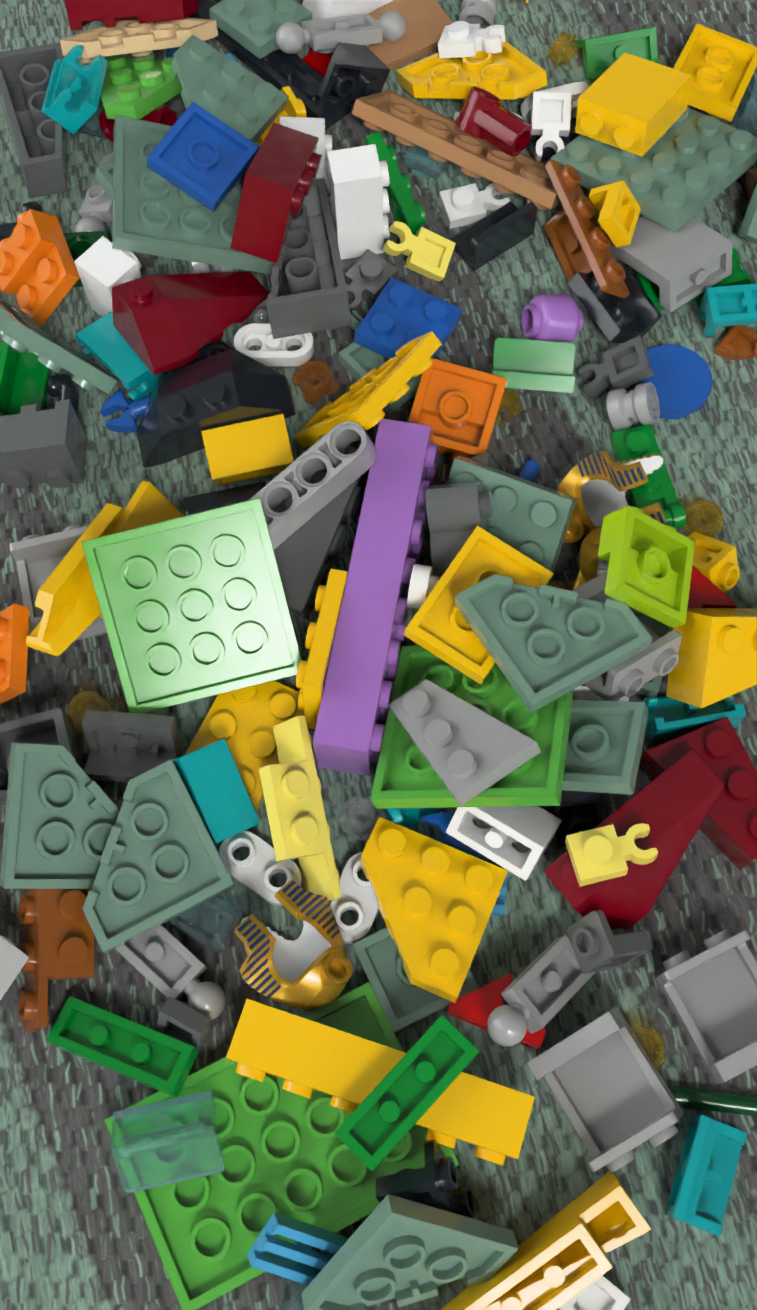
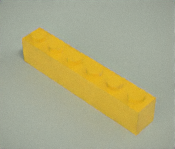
(351, 1067)

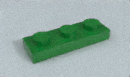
(399, 189)
(123, 1046)
(406, 1092)

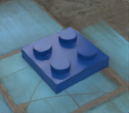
(202, 156)
(403, 315)

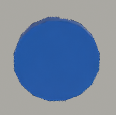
(680, 380)

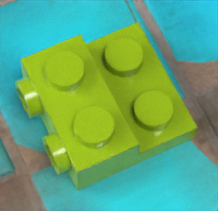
(647, 564)

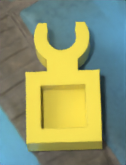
(426, 250)
(603, 856)

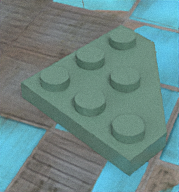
(226, 89)
(53, 352)
(549, 636)
(52, 821)
(153, 861)
(405, 1254)

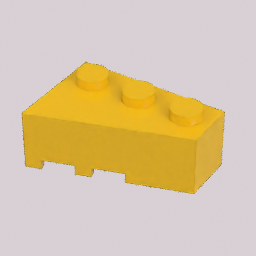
(714, 655)

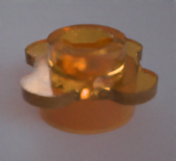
(315, 371)

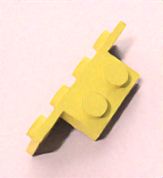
(297, 809)

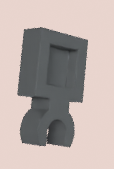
(368, 278)
(622, 368)

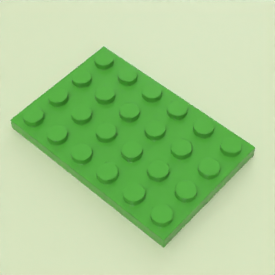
(276, 1160)

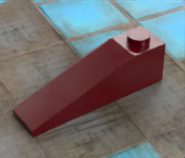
(179, 313)
(675, 810)

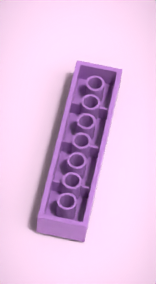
(375, 600)

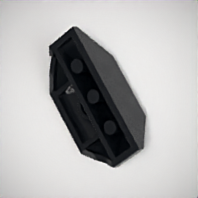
(205, 397)

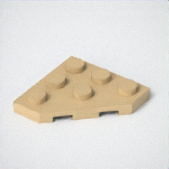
(138, 38)

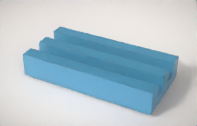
(292, 1260)

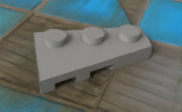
(460, 740)

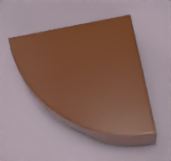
(738, 342)

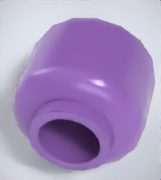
(552, 318)

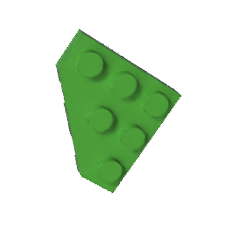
(137, 85)

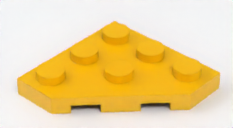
(503, 74)
(373, 391)
(431, 903)

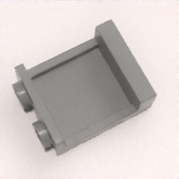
(677, 261)
(36, 560)
(633, 673)
(717, 1002)
(609, 1090)

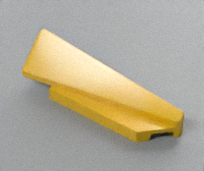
(69, 592)
(562, 1253)

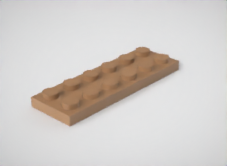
(446, 142)

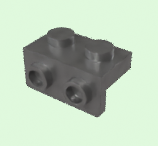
(128, 743)

